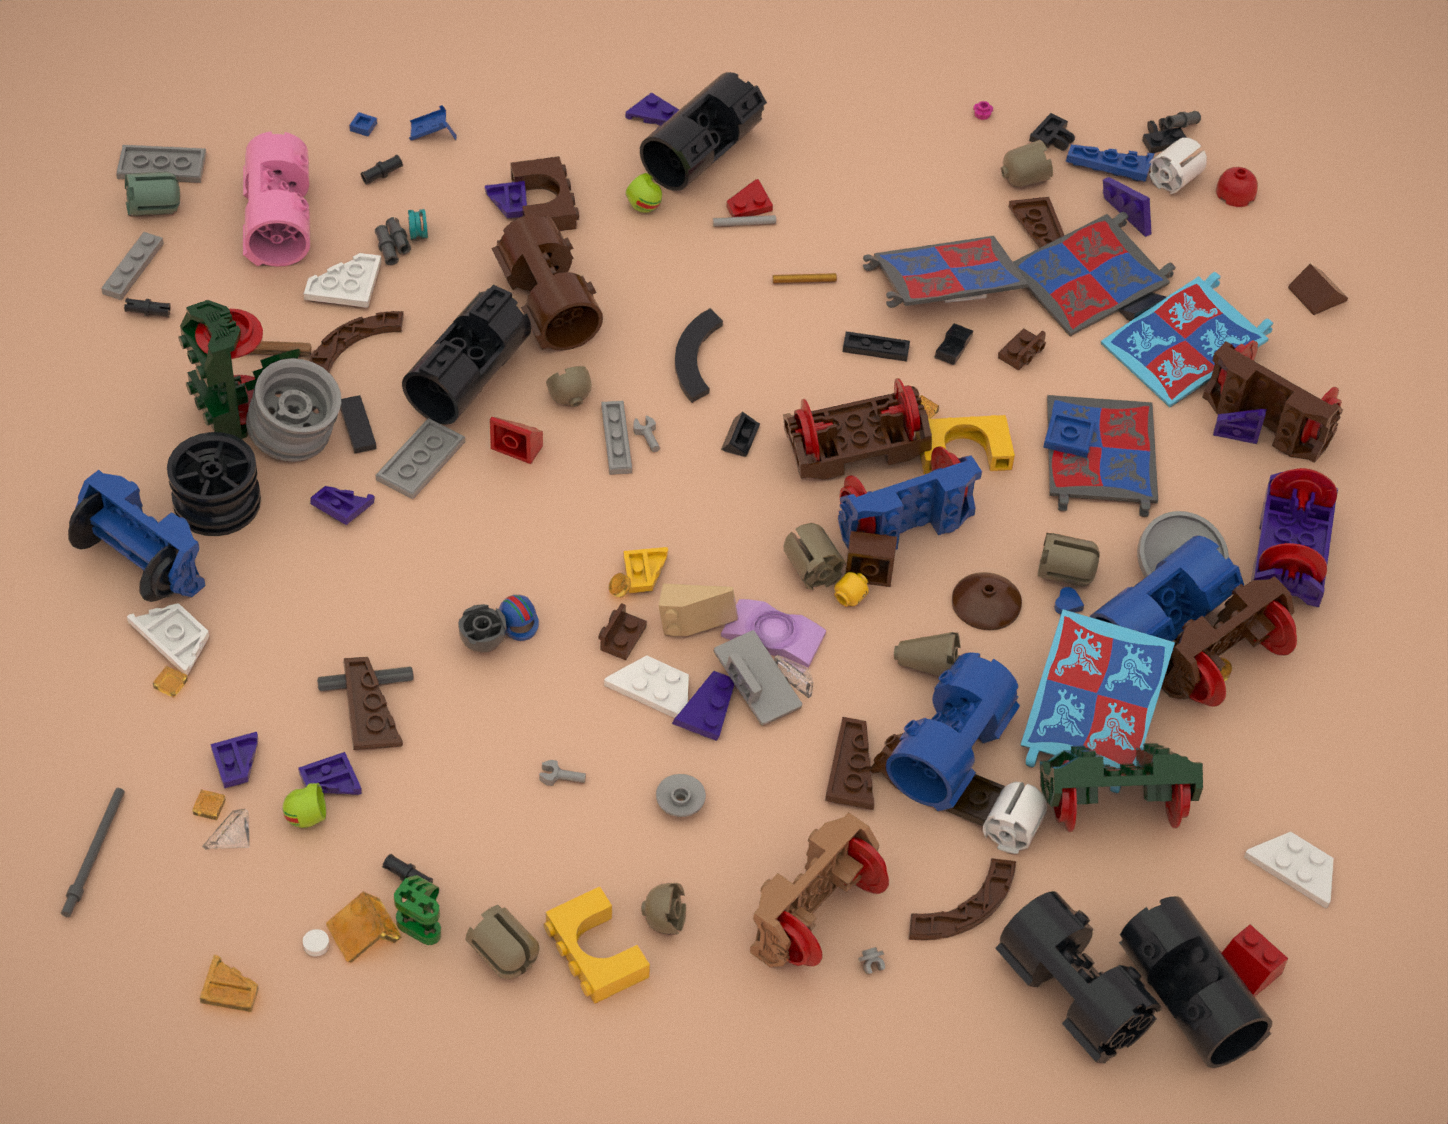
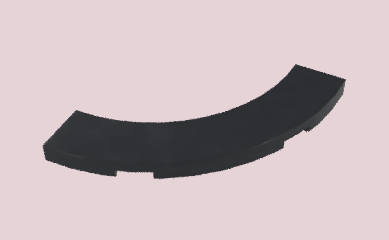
(688, 350)

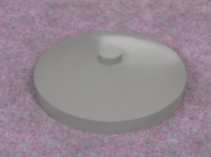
(1169, 533)

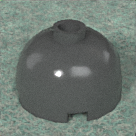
(482, 628)

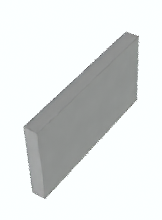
(183, 162)
(420, 458)

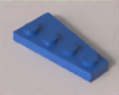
(1111, 161)

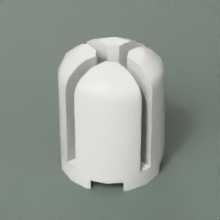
(1169, 161)
(1015, 817)

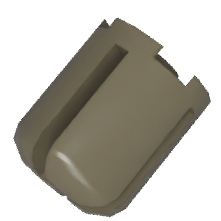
(814, 556)
(1069, 559)
(503, 943)

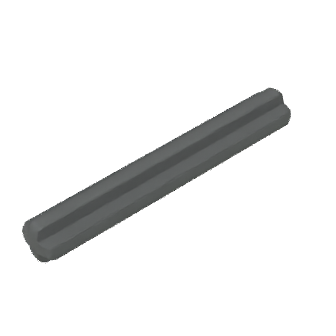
(383, 676)

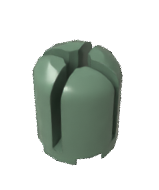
(152, 193)

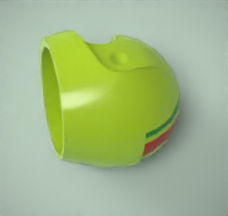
(644, 193)
(305, 806)

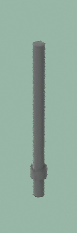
(76, 890)

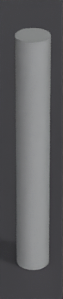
(751, 220)

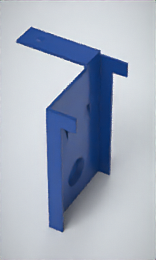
(430, 123)

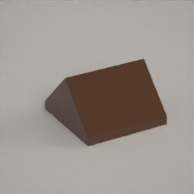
(1316, 290)

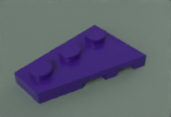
(1131, 202)
(707, 707)

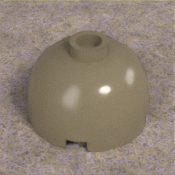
(570, 387)
(664, 908)

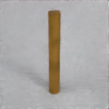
(804, 278)

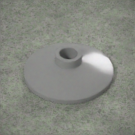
(680, 787)

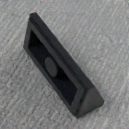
(1140, 306)
(740, 435)

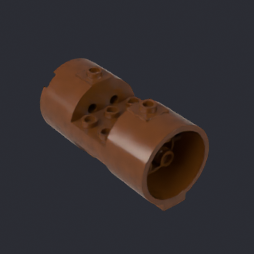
(560, 301)

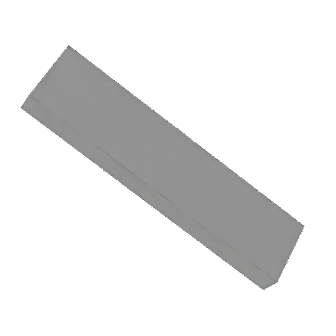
(616, 437)

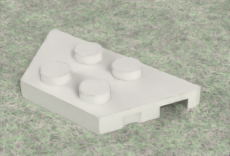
(173, 634)
(652, 684)
(1297, 865)

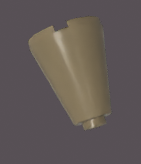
(929, 653)

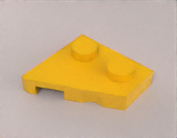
(644, 567)

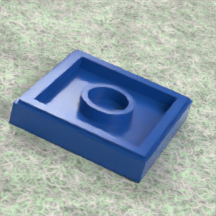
(1069, 434)

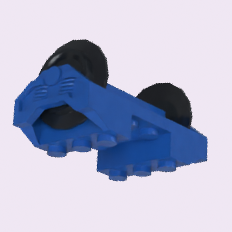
(166, 551)

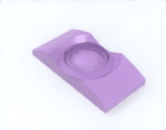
(781, 633)

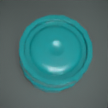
(415, 224)

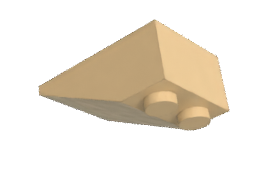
(695, 608)

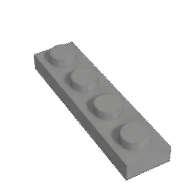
(132, 266)

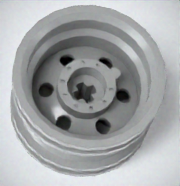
(286, 424)

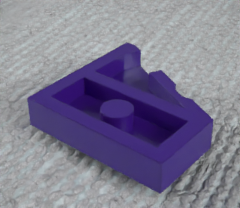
(652, 110)
(235, 758)
(333, 775)

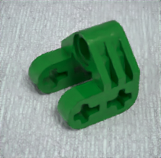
(420, 901)

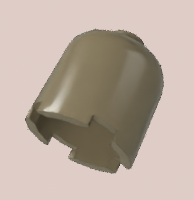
(1027, 165)

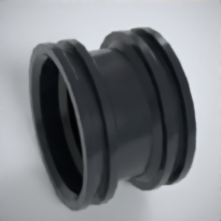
(205, 481)

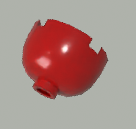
(1237, 186)

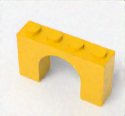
(988, 431)
(598, 976)

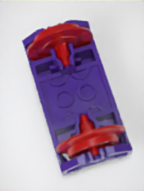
(1296, 532)

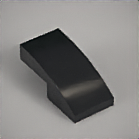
(954, 344)

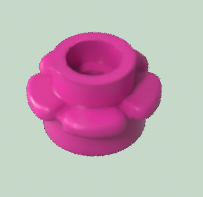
(983, 110)

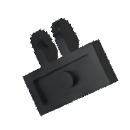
(1053, 131)
(1157, 140)

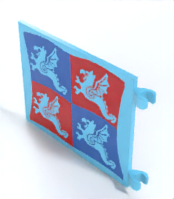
(1176, 339)
(1097, 690)

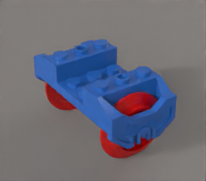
(934, 498)

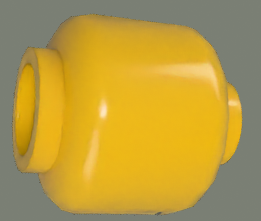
(851, 589)

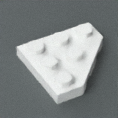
(346, 283)

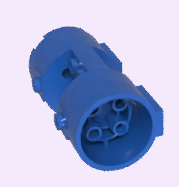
(1180, 589)
(936, 753)

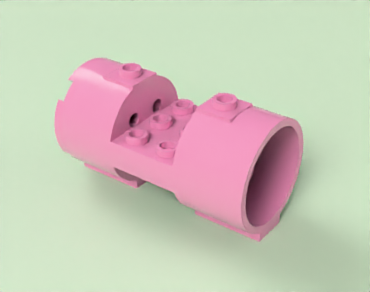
(276, 214)

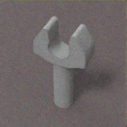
(647, 432)
(557, 773)

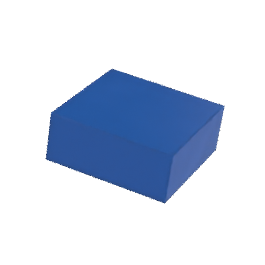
(363, 124)

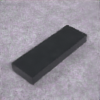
(876, 346)
(357, 424)

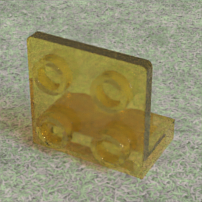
(362, 925)

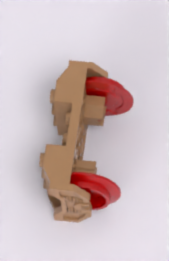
(838, 856)

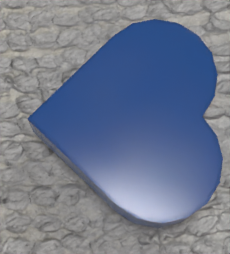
(1069, 601)

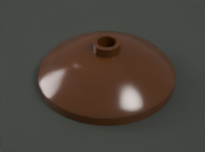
(986, 609)

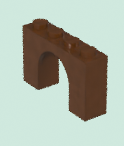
(550, 176)

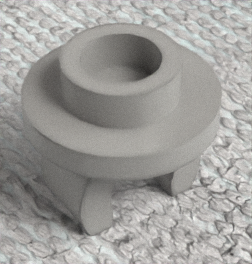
(871, 955)

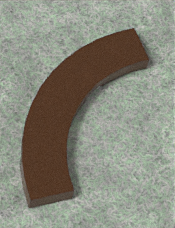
(352, 332)
(969, 913)

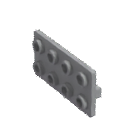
(757, 677)

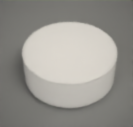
(316, 942)

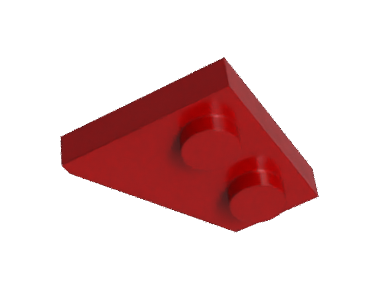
(750, 201)

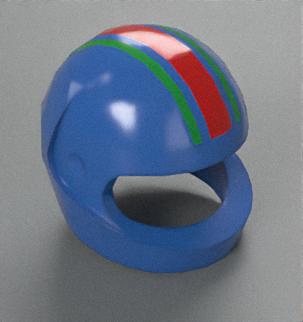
(518, 613)

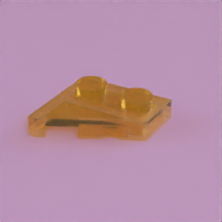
(228, 987)

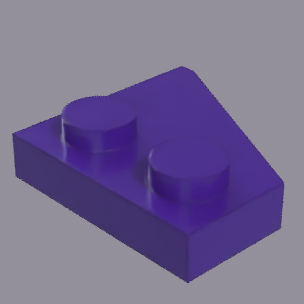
(508, 197)
(1240, 426)
(341, 503)

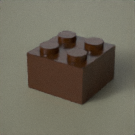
(872, 557)

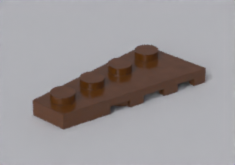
(1038, 219)
(368, 710)
(850, 773)

